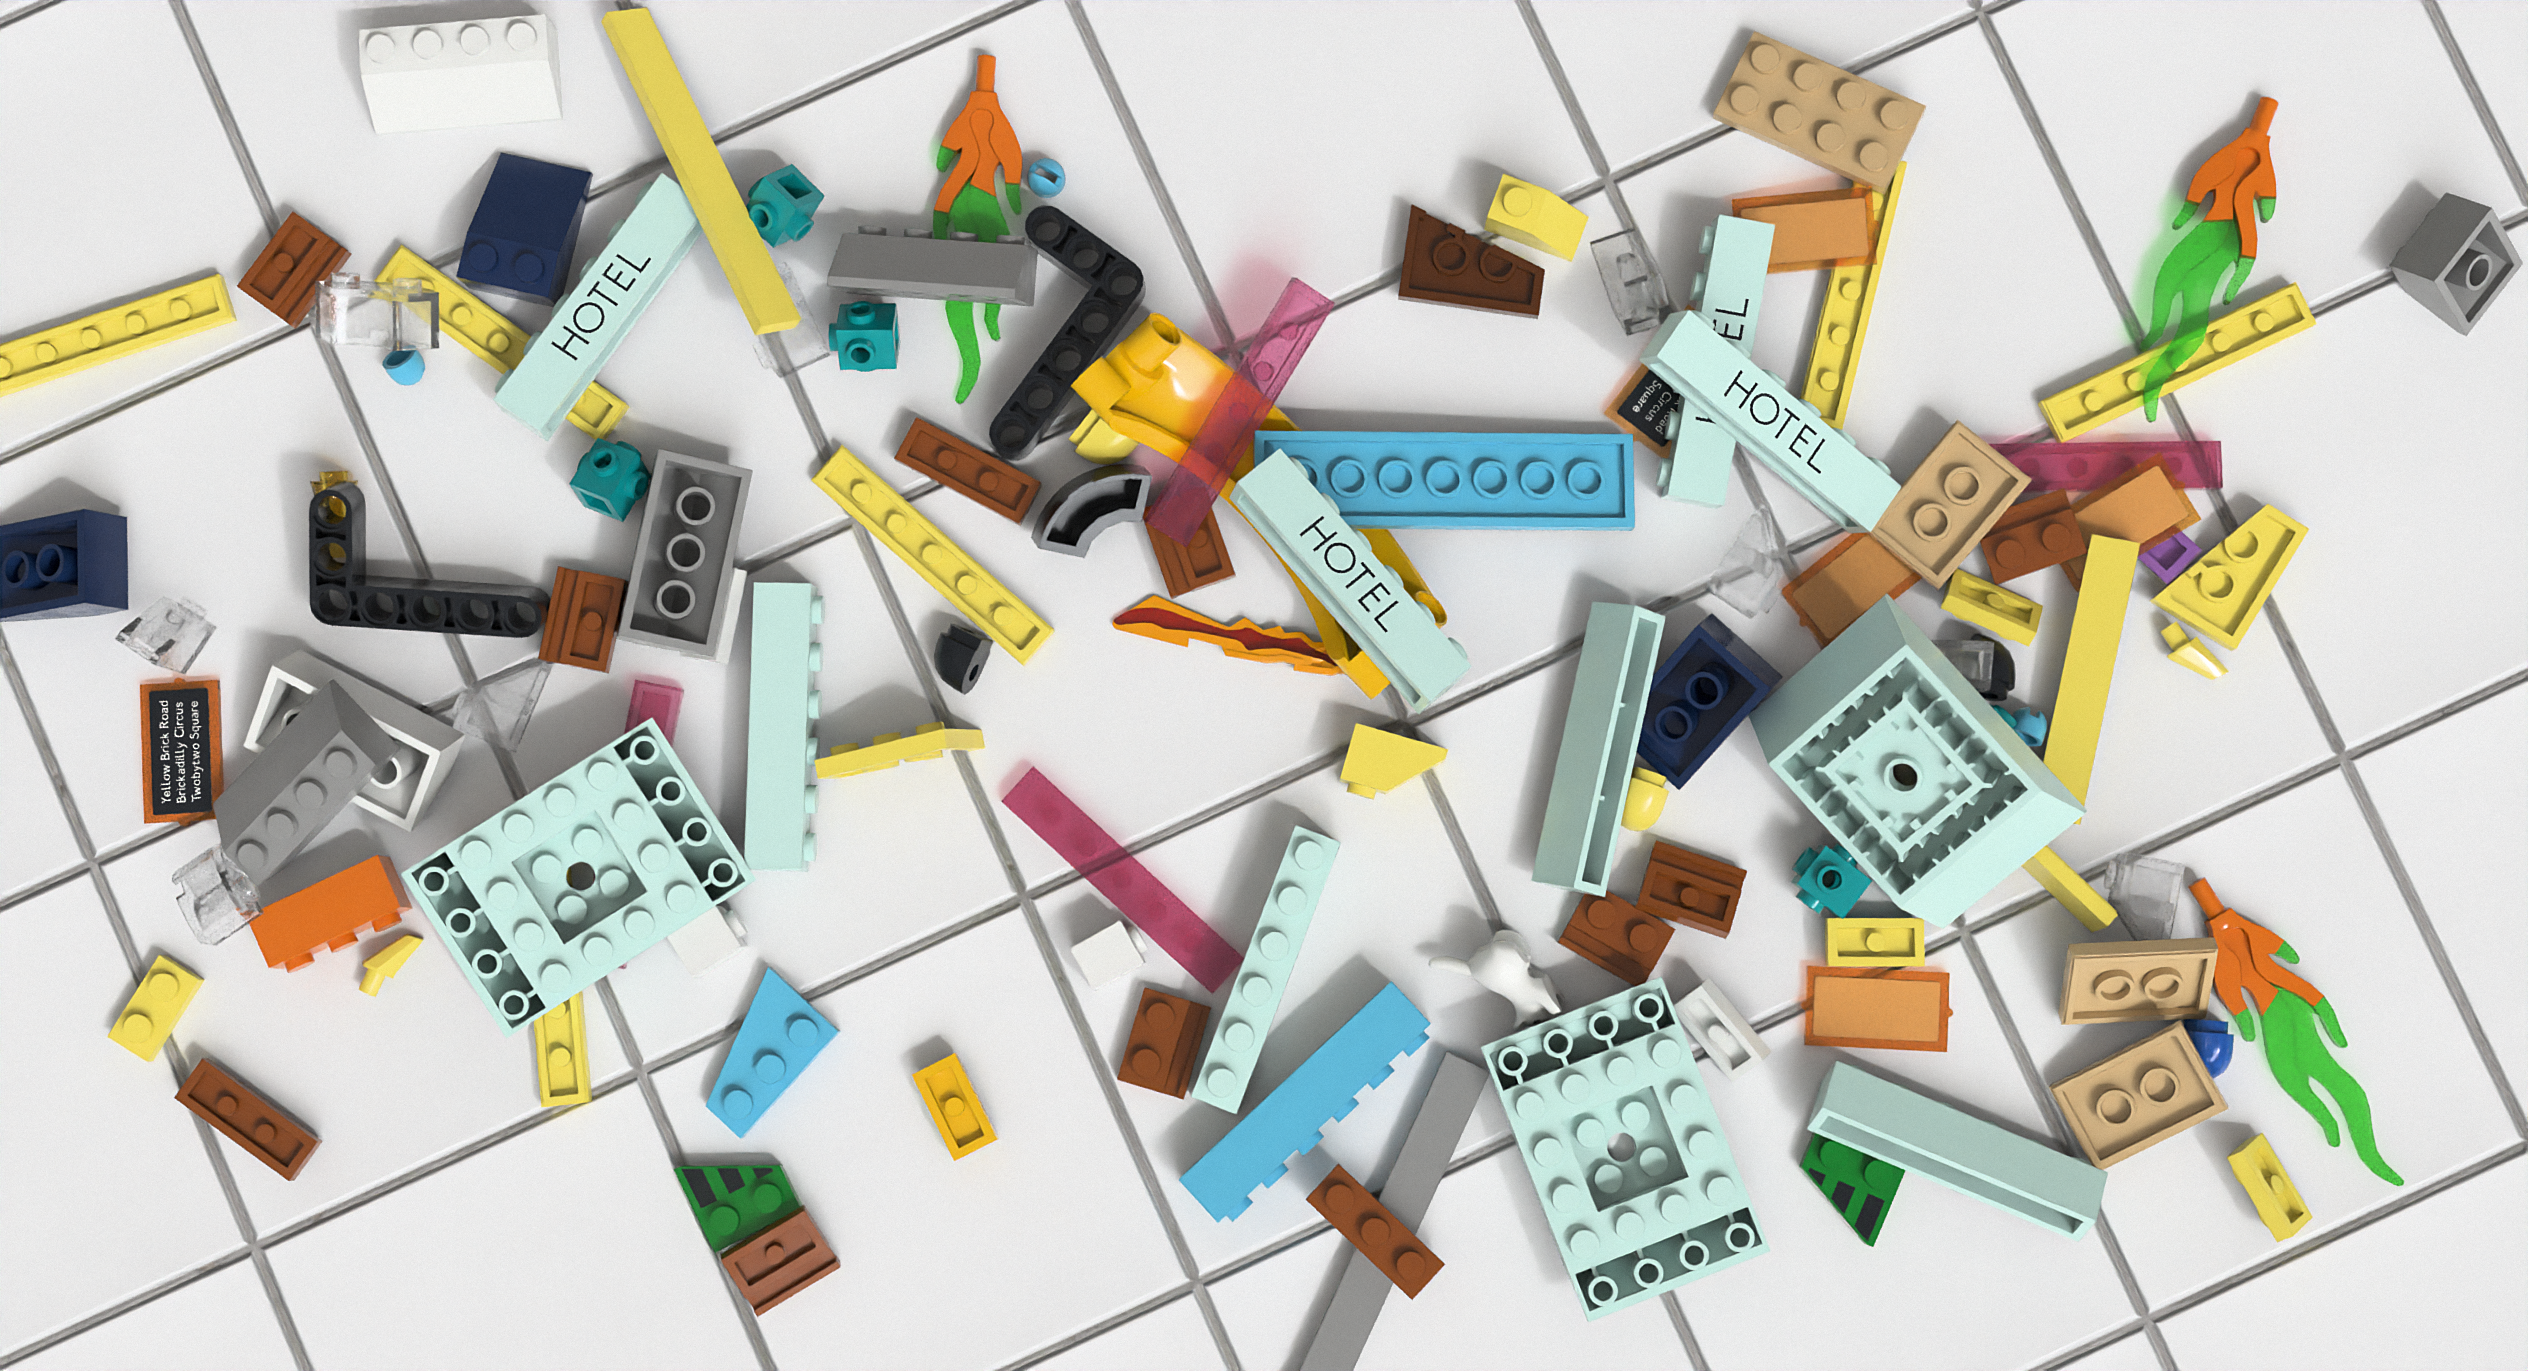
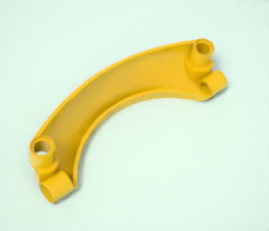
(1160, 393)

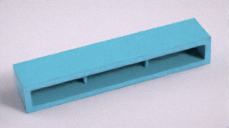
(1304, 1102)

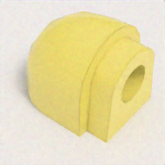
(1099, 442)
(1644, 800)

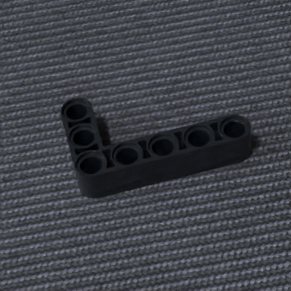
(1072, 335)
(406, 593)

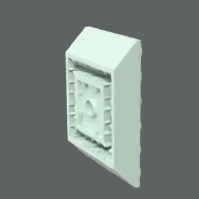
(1894, 699)
(505, 889)
(1638, 1221)

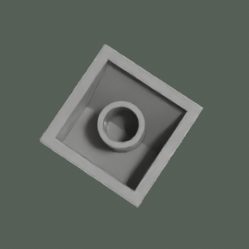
(2457, 261)

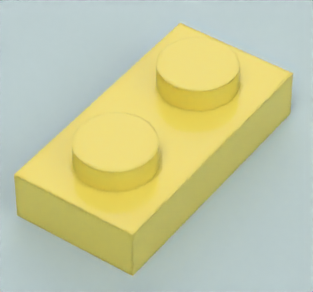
(1991, 607)
(1874, 942)
(155, 1008)
(2269, 1187)

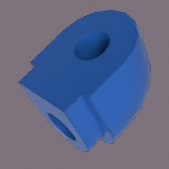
(2212, 1043)

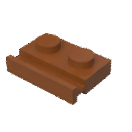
(288, 269)
(2033, 537)
(1195, 566)
(583, 620)
(1690, 889)
(1616, 937)
(1164, 1043)
(780, 1260)

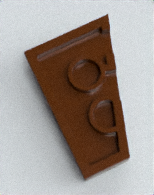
(1463, 272)

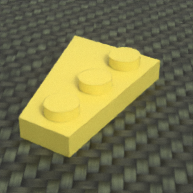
(2234, 578)
(889, 748)

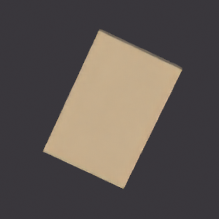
(1948, 504)
(2137, 980)
(2138, 1096)

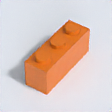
(331, 914)

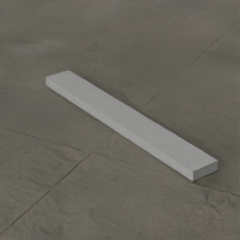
(1407, 1197)

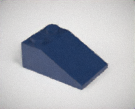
(525, 230)
(63, 566)
(1701, 699)

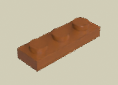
(968, 471)
(248, 1119)
(1375, 1231)

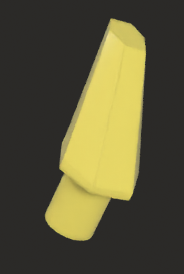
(2192, 653)
(387, 962)

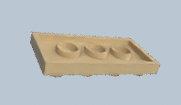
(1819, 112)

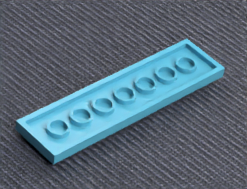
(1467, 478)

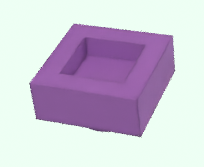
(2171, 557)

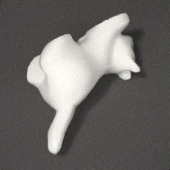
(1506, 969)

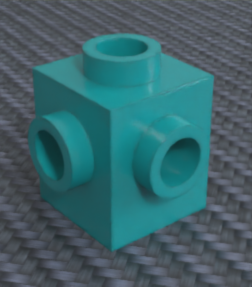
(783, 205)
(866, 336)
(610, 478)
(1845, 887)

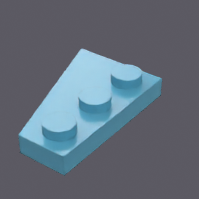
(769, 1053)

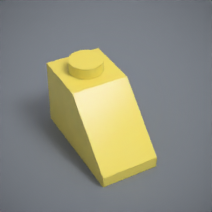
(1535, 218)
(1385, 761)

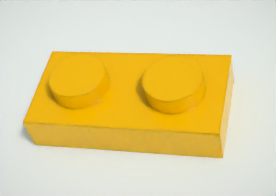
(955, 1106)

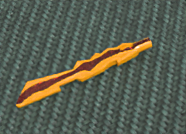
(1243, 640)

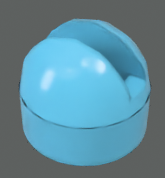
(1041, 186)
(404, 366)
(2029, 727)

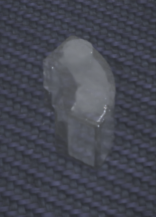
(377, 313)
(216, 896)

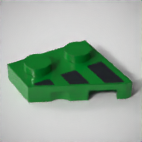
(1853, 1183)
(737, 1199)

